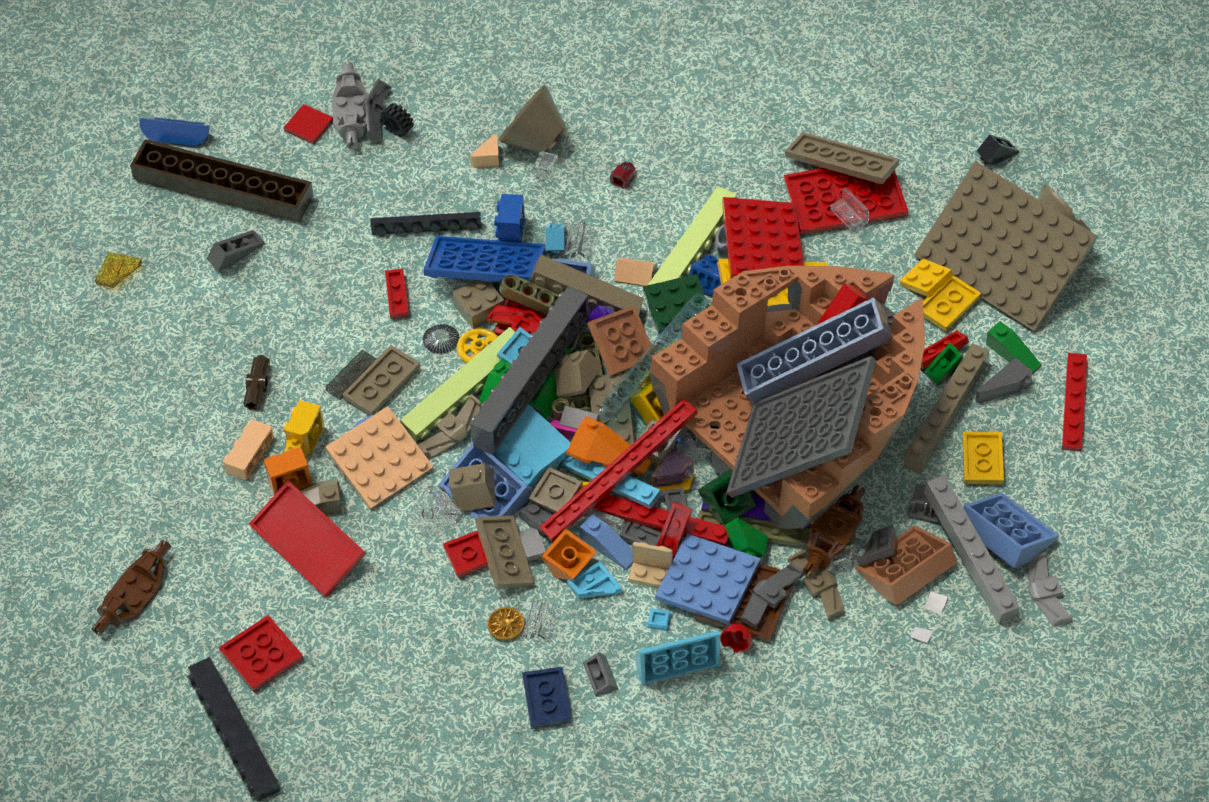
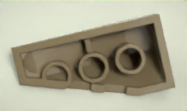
(324, 496)

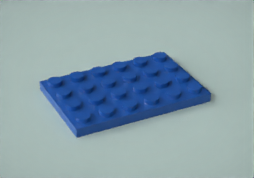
(481, 258)

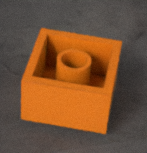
(287, 467)

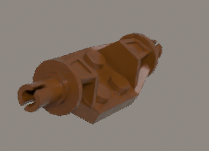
(833, 531)
(133, 589)

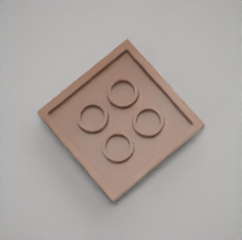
(620, 339)

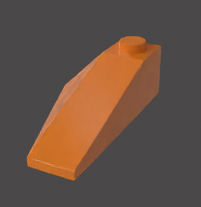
(599, 444)

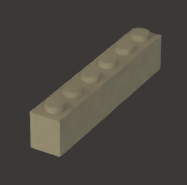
(557, 277)

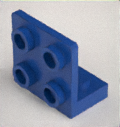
(707, 272)

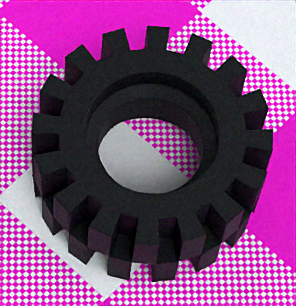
(396, 120)

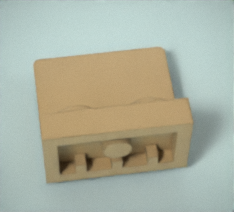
(649, 564)

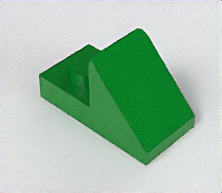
(944, 363)

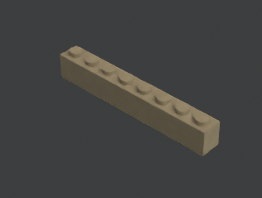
(946, 408)

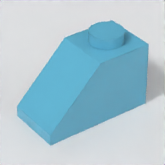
(555, 237)

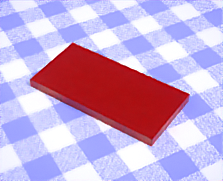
(307, 538)

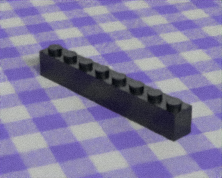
(233, 729)

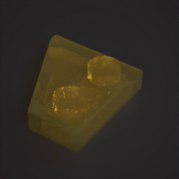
(116, 269)

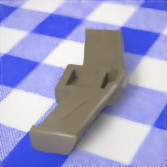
(452, 429)
(821, 584)

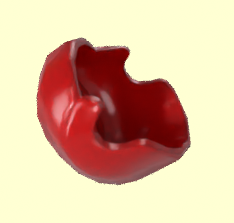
(737, 637)

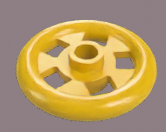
(473, 335)

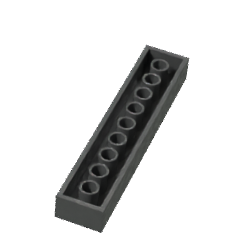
(529, 370)

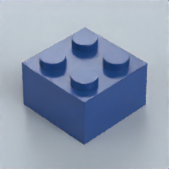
(510, 218)

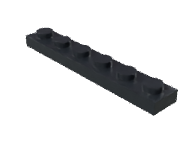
(425, 223)

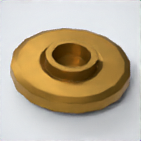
(505, 623)

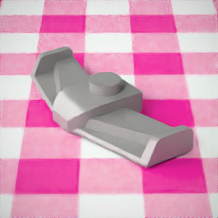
(1046, 590)

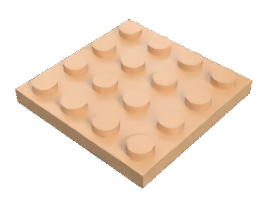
(378, 457)

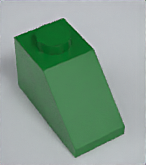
(746, 538)

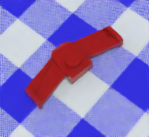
(515, 317)

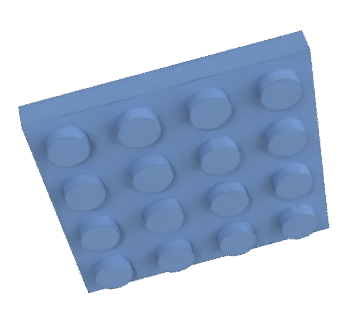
(708, 579)

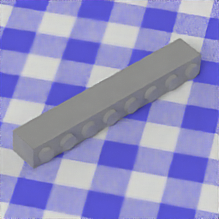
(971, 549)

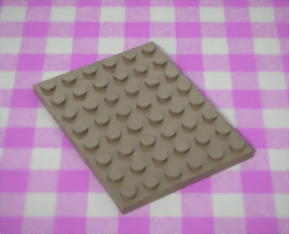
(1007, 245)

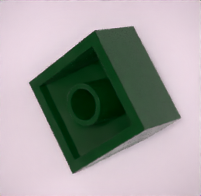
(720, 503)

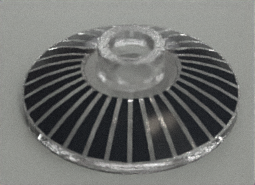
(440, 344)

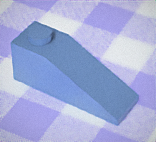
(606, 541)

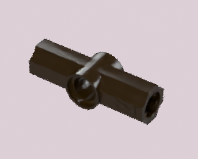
(256, 382)

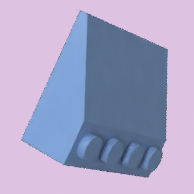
(510, 489)
(1009, 529)

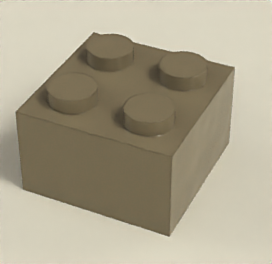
(476, 301)

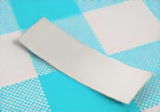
(936, 604)

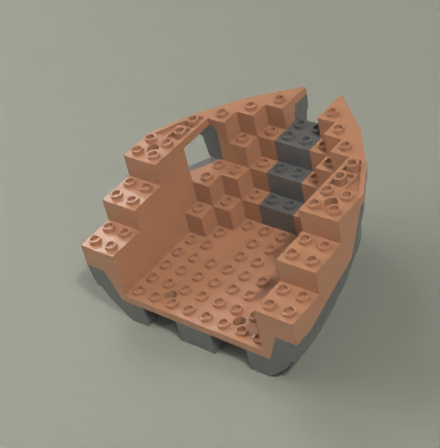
(741, 325)

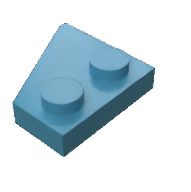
(594, 582)

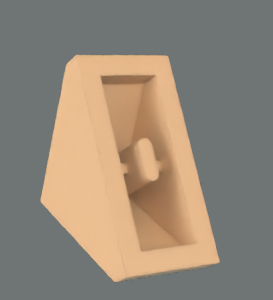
(487, 154)

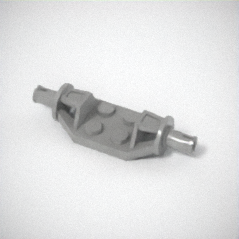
(347, 106)

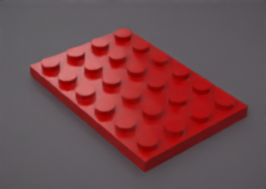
(820, 188)
(760, 234)

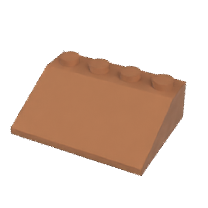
(916, 562)

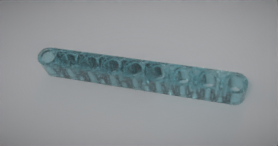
(635, 373)

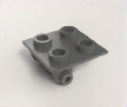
(920, 506)

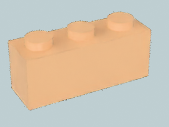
(248, 449)

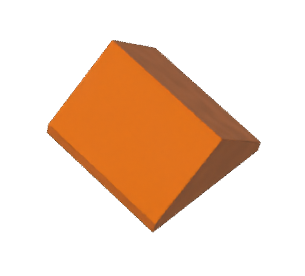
(568, 556)

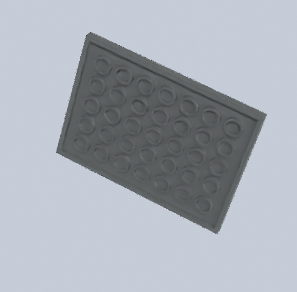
(802, 427)

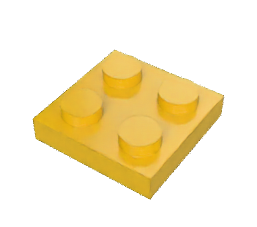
(926, 277)

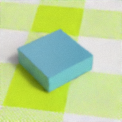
(658, 619)

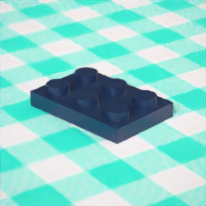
(546, 697)

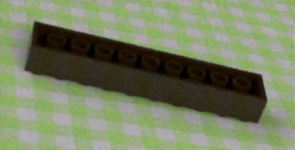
(222, 180)

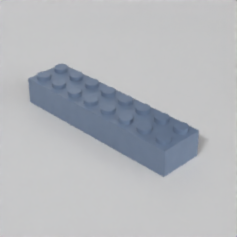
(815, 351)

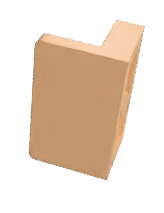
(634, 271)

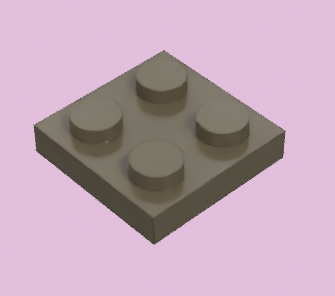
(554, 490)

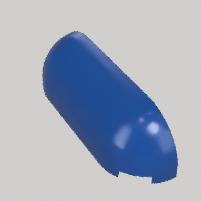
(174, 131)

